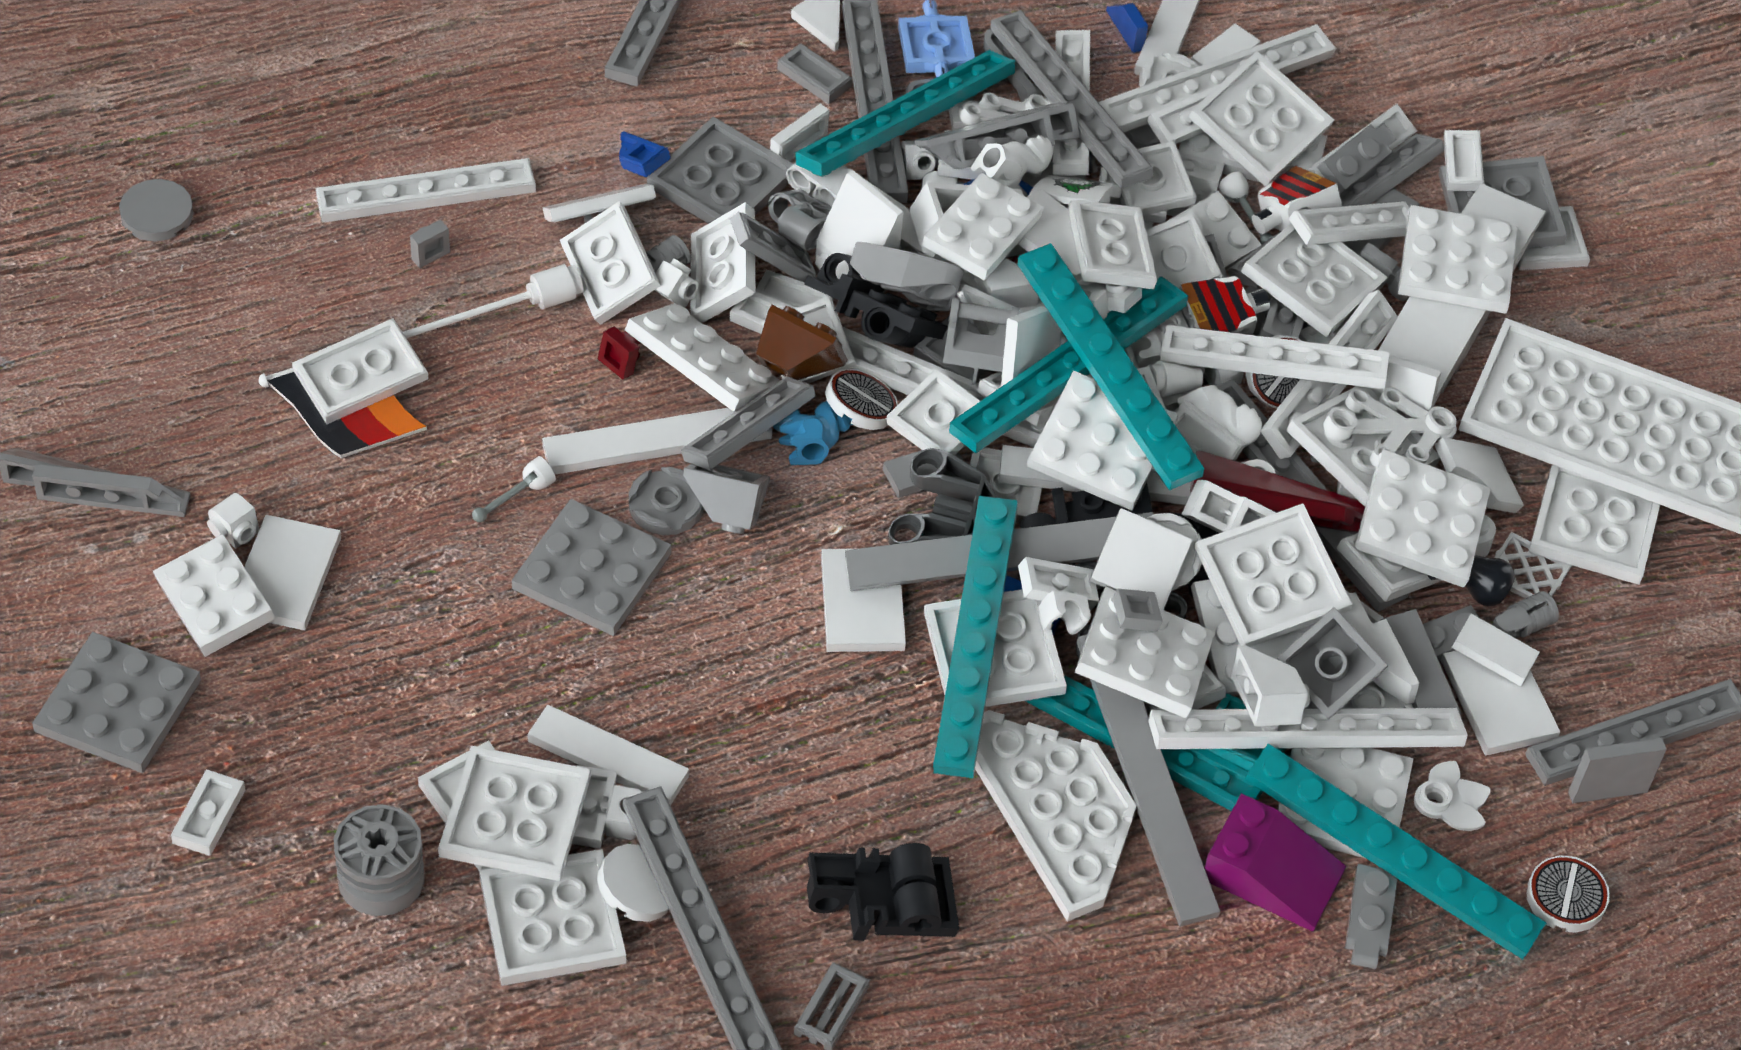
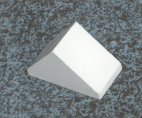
(1009, 285)

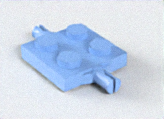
(934, 41)

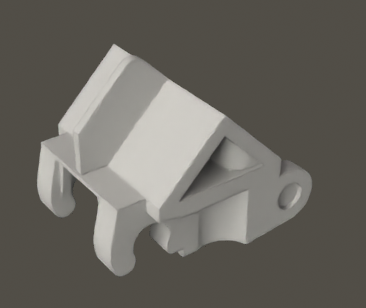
(976, 349)

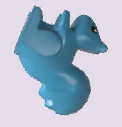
(812, 433)

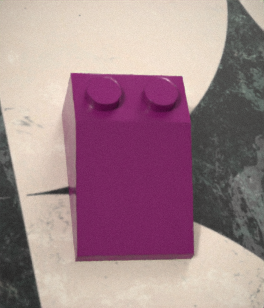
(1273, 864)

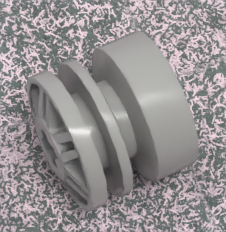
(379, 860)

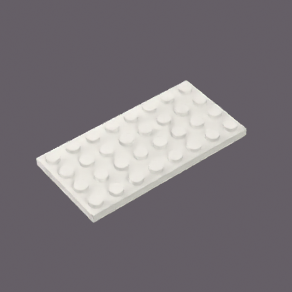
(1611, 423)

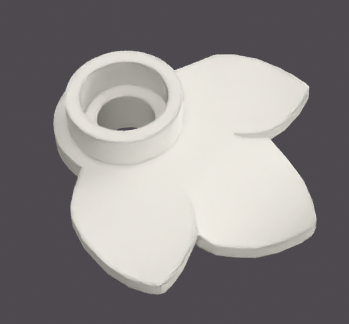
(1456, 798)

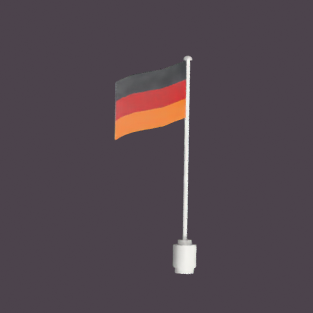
(387, 418)

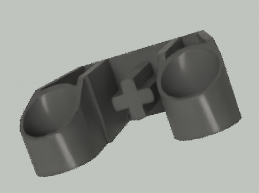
(956, 502)

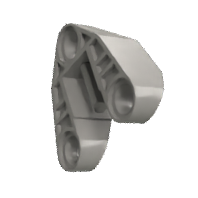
(919, 277)

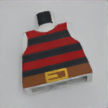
(1293, 191)
(1223, 305)

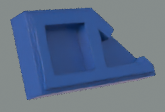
(1130, 24)
(641, 155)

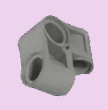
(800, 221)

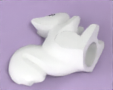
(1011, 160)
(1222, 408)

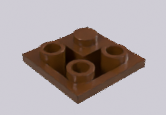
(797, 347)

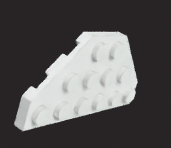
(1060, 806)

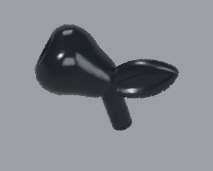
(1489, 580)

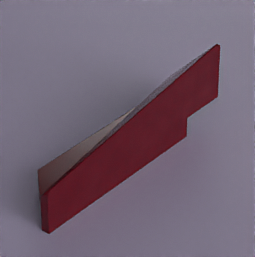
(1281, 493)

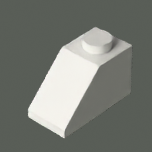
(1269, 688)

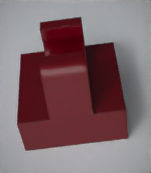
(619, 352)

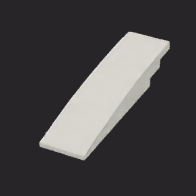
(1443, 332)

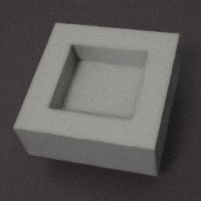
(430, 243)
(1137, 610)

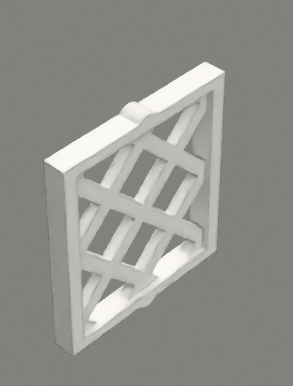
(1520, 589)

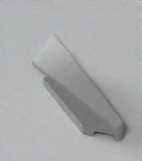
(963, 145)
(86, 485)

